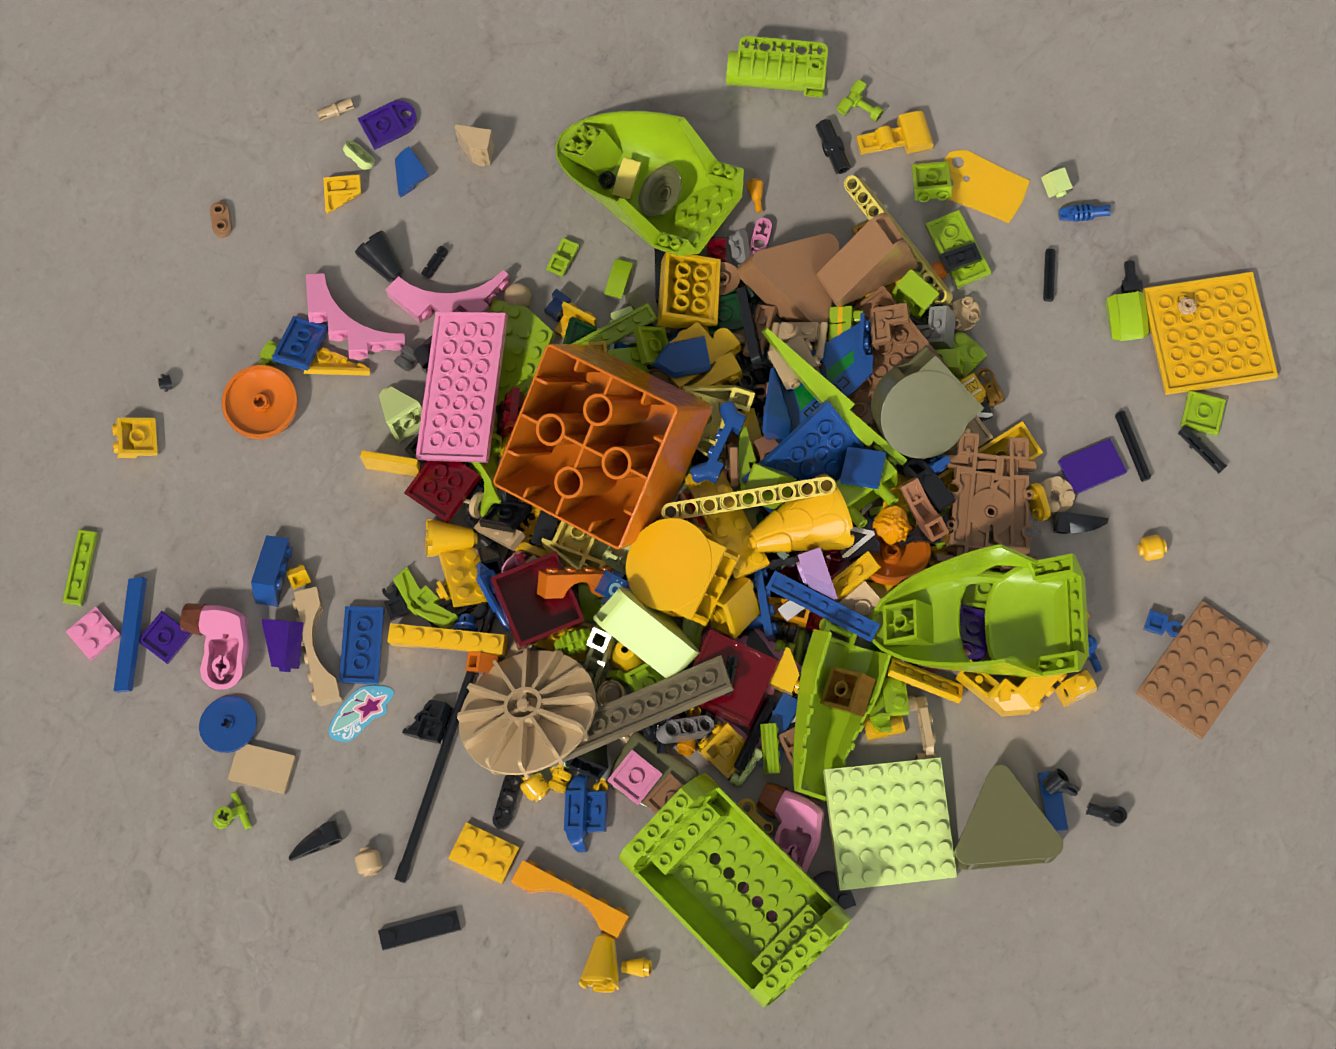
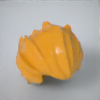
(892, 525)

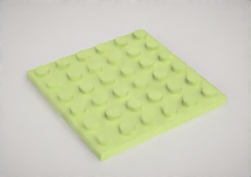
(889, 823)

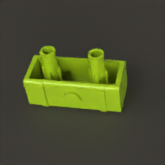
(860, 497)

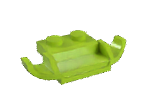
(890, 702)

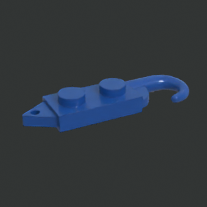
(483, 579)

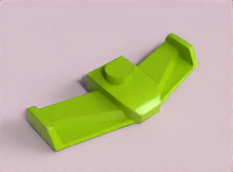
(423, 601)

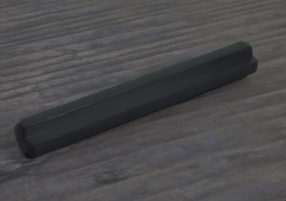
(1133, 446)
(754, 735)

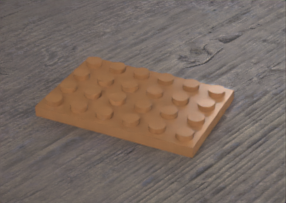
(1201, 670)

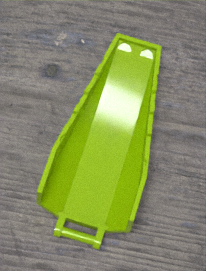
(823, 733)

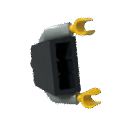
(594, 764)

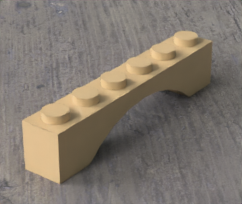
(309, 608)

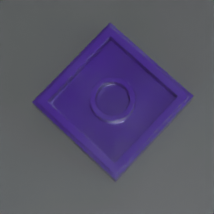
(164, 637)

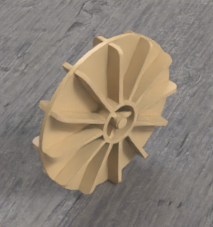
(527, 712)

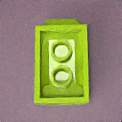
(972, 352)

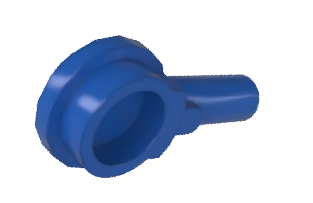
(1092, 655)

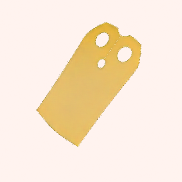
(989, 188)

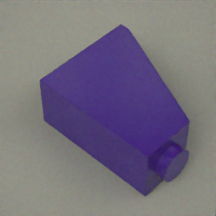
(283, 643)

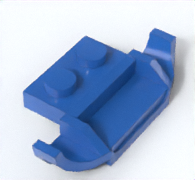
(584, 812)

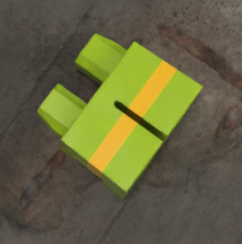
(842, 319)

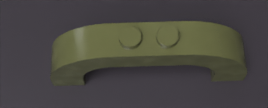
(600, 651)

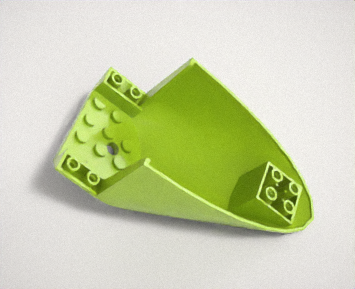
(657, 141)

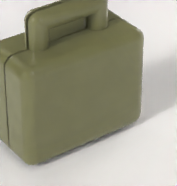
(662, 762)

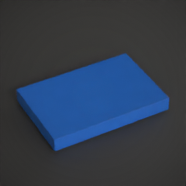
(300, 343)

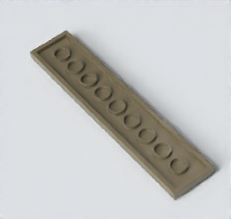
(655, 704)

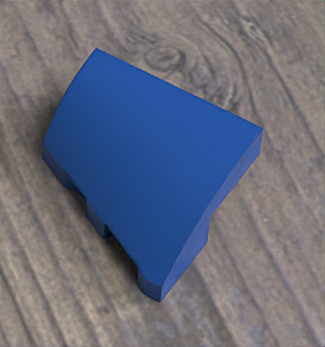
(408, 171)

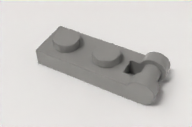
(739, 247)

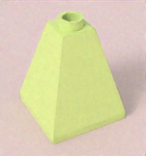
(400, 413)

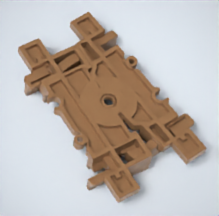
(988, 483)

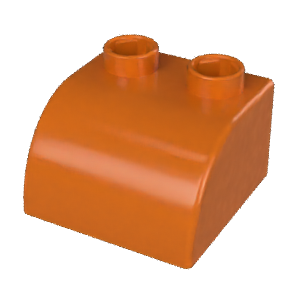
(600, 443)

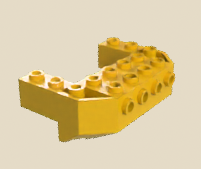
(1014, 695)

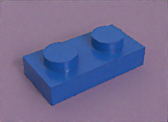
(938, 463)

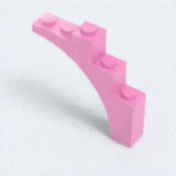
(421, 303)
(341, 327)

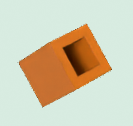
(480, 662)

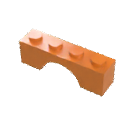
(555, 582)

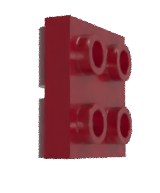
(510, 411)

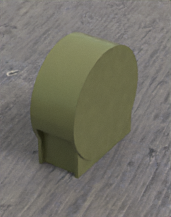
(922, 407)

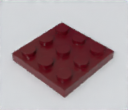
(442, 487)

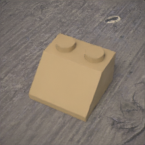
(476, 143)

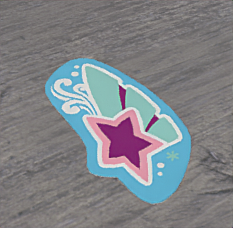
(359, 711)

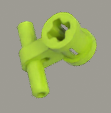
(239, 811)

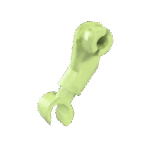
(739, 780)

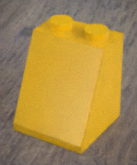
(735, 608)

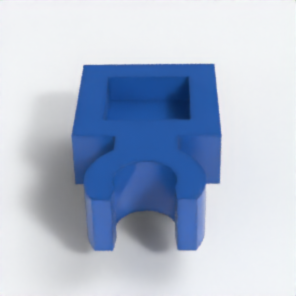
(1158, 623)

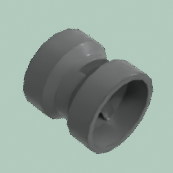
(405, 359)

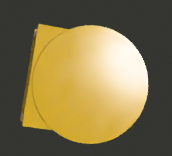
(679, 569)

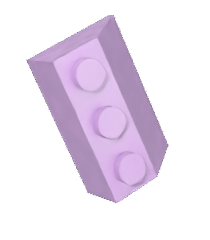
(815, 573)

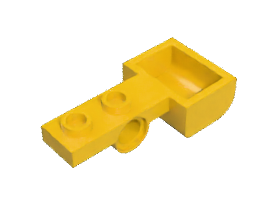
(910, 133)

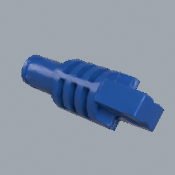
(1083, 212)

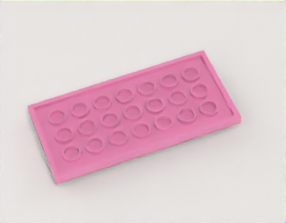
(462, 386)

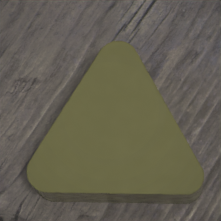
(1005, 828)

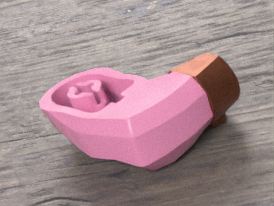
(225, 642)
(799, 821)

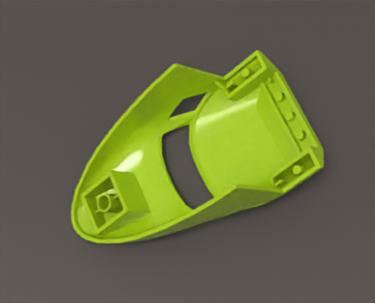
(1031, 615)

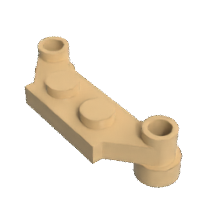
(925, 720)

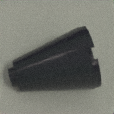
(380, 256)

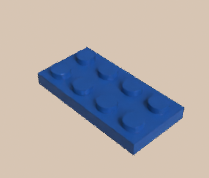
(361, 645)

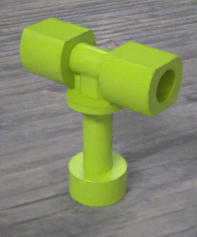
(855, 99)

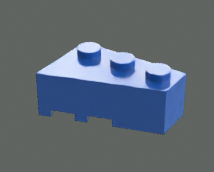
(271, 570)

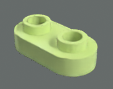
(358, 155)

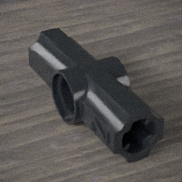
(832, 146)

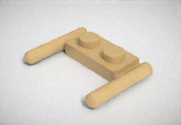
(809, 330)

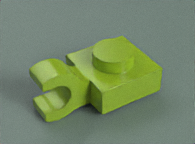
(267, 353)

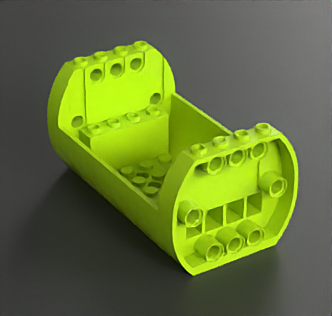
(675, 865)

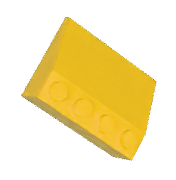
(688, 291)

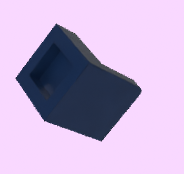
(554, 308)

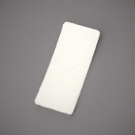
(790, 609)

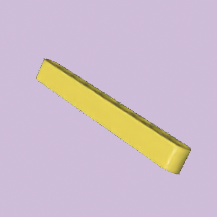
(868, 209)
(759, 500)

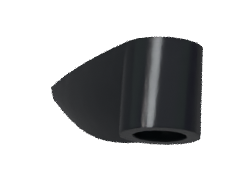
(1076, 523)
(320, 839)

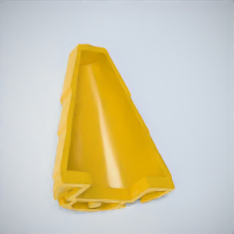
(806, 524)

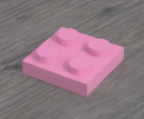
(93, 633)
(635, 777)

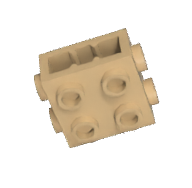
(803, 349)

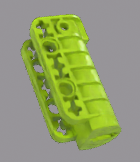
(778, 68)

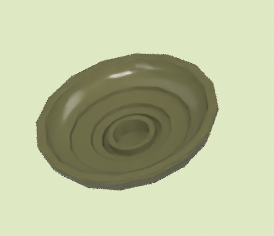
(660, 191)

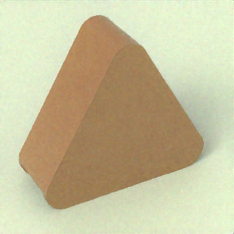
(868, 261)
(787, 277)

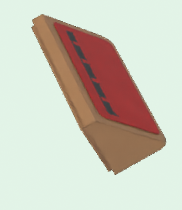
(690, 508)

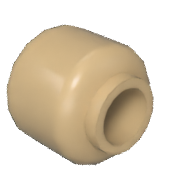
(368, 862)

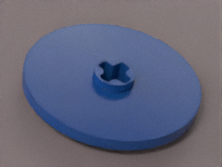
(241, 729)

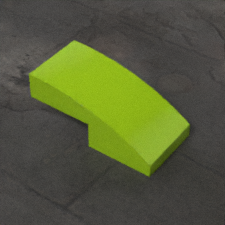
(562, 257)
(618, 278)

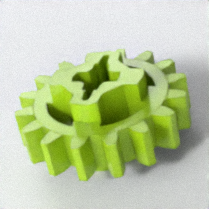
(573, 641)

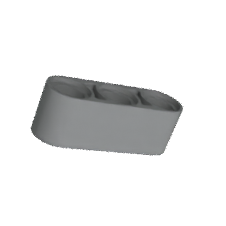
(677, 730)

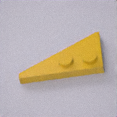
(335, 364)

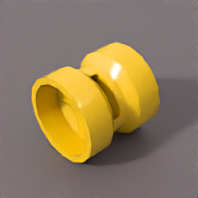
(559, 782)

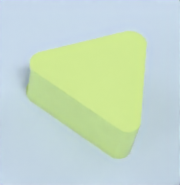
(646, 633)

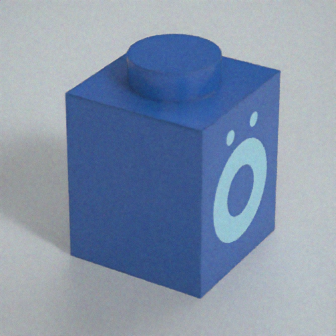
(610, 583)

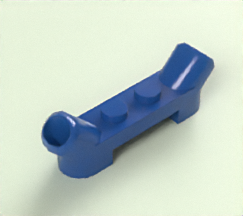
(712, 468)

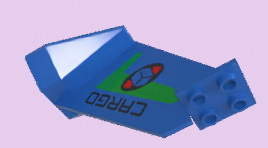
(844, 364)

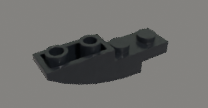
(932, 485)

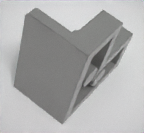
(940, 327)

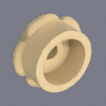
(1187, 310)

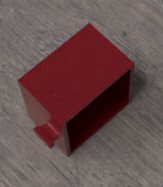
(526, 612)
(750, 682)

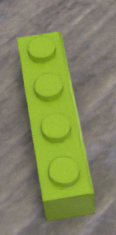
(770, 748)

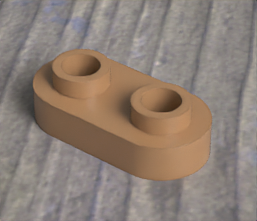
(220, 218)

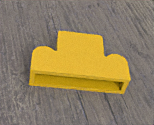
(718, 346)

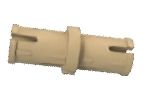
(335, 109)

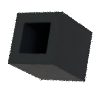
(491, 557)

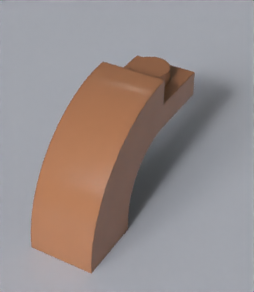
(922, 511)

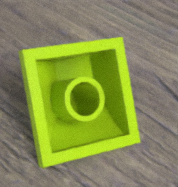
(765, 476)

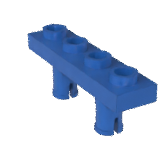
(767, 610)

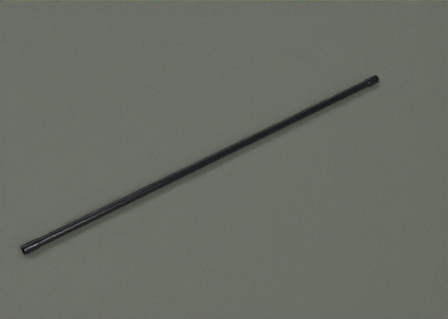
(405, 864)

